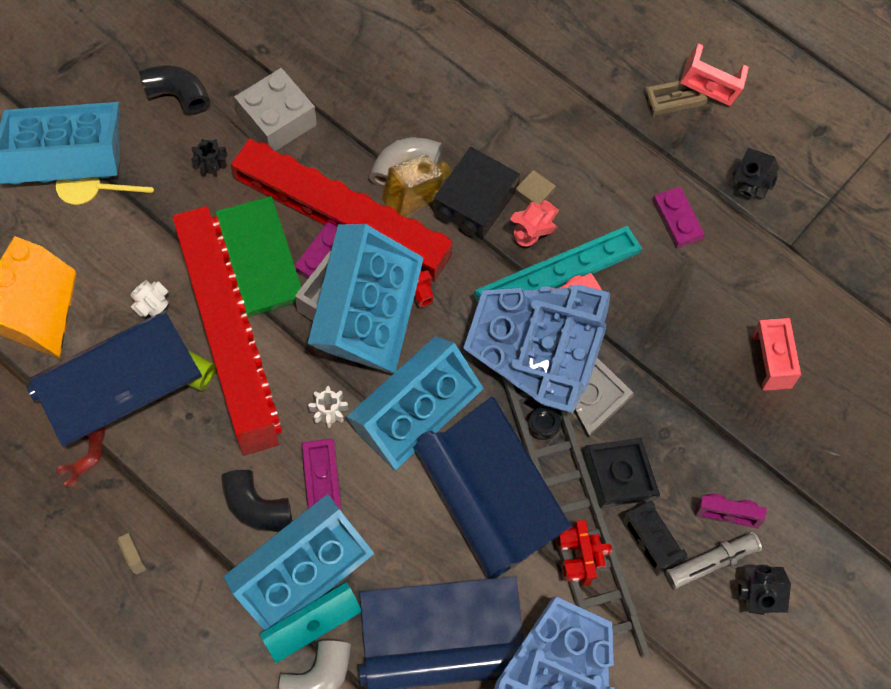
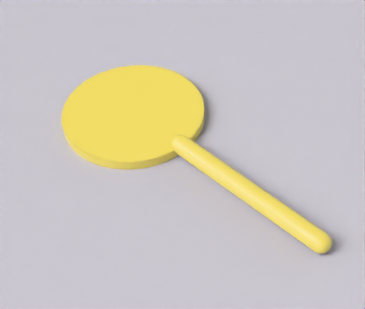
(85, 189)

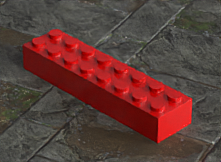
(228, 331)

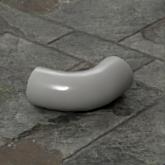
(402, 151)
(328, 671)

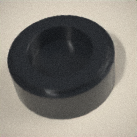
(544, 422)

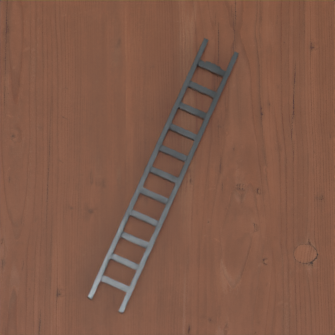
(591, 502)

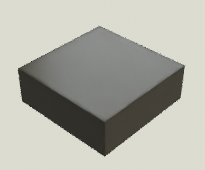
(535, 188)
(131, 554)

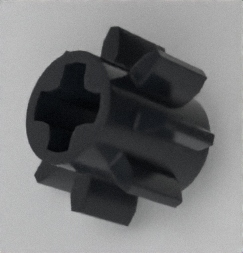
(209, 156)

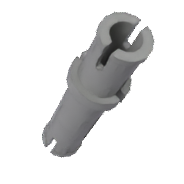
(713, 560)

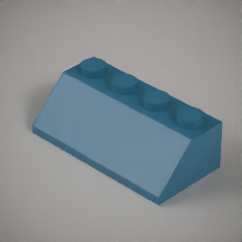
(415, 400)
(298, 564)

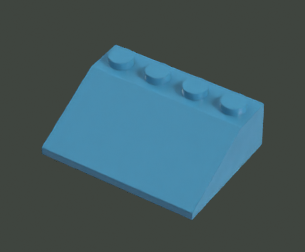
(60, 143)
(366, 297)

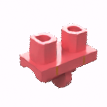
(534, 222)

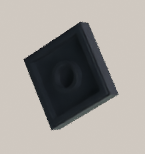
(620, 472)

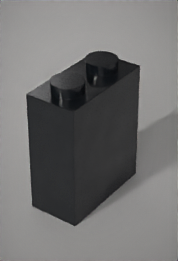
(475, 193)

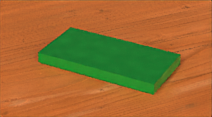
(259, 255)

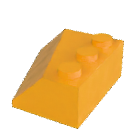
(34, 296)

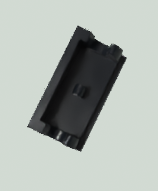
(653, 538)

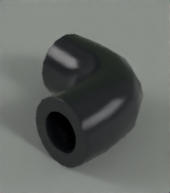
(176, 81)
(250, 507)

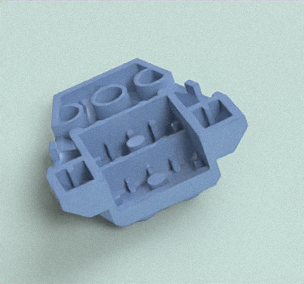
(541, 339)
(562, 651)

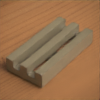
(674, 102)

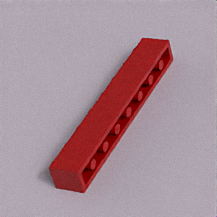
(334, 202)

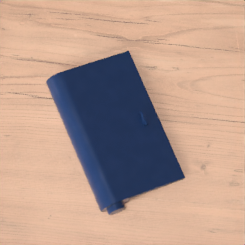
(113, 378)
(492, 488)
(440, 633)

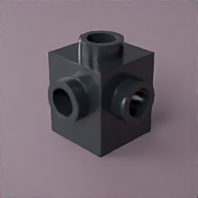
(755, 173)
(765, 589)

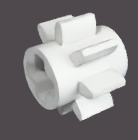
(149, 298)
(332, 415)

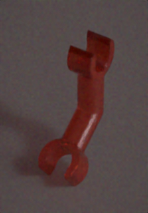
(86, 462)

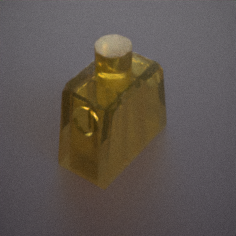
(414, 184)

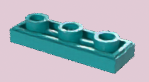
(310, 622)

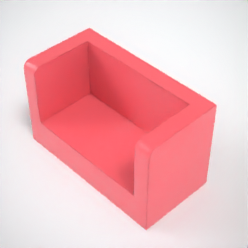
(711, 80)
(778, 353)

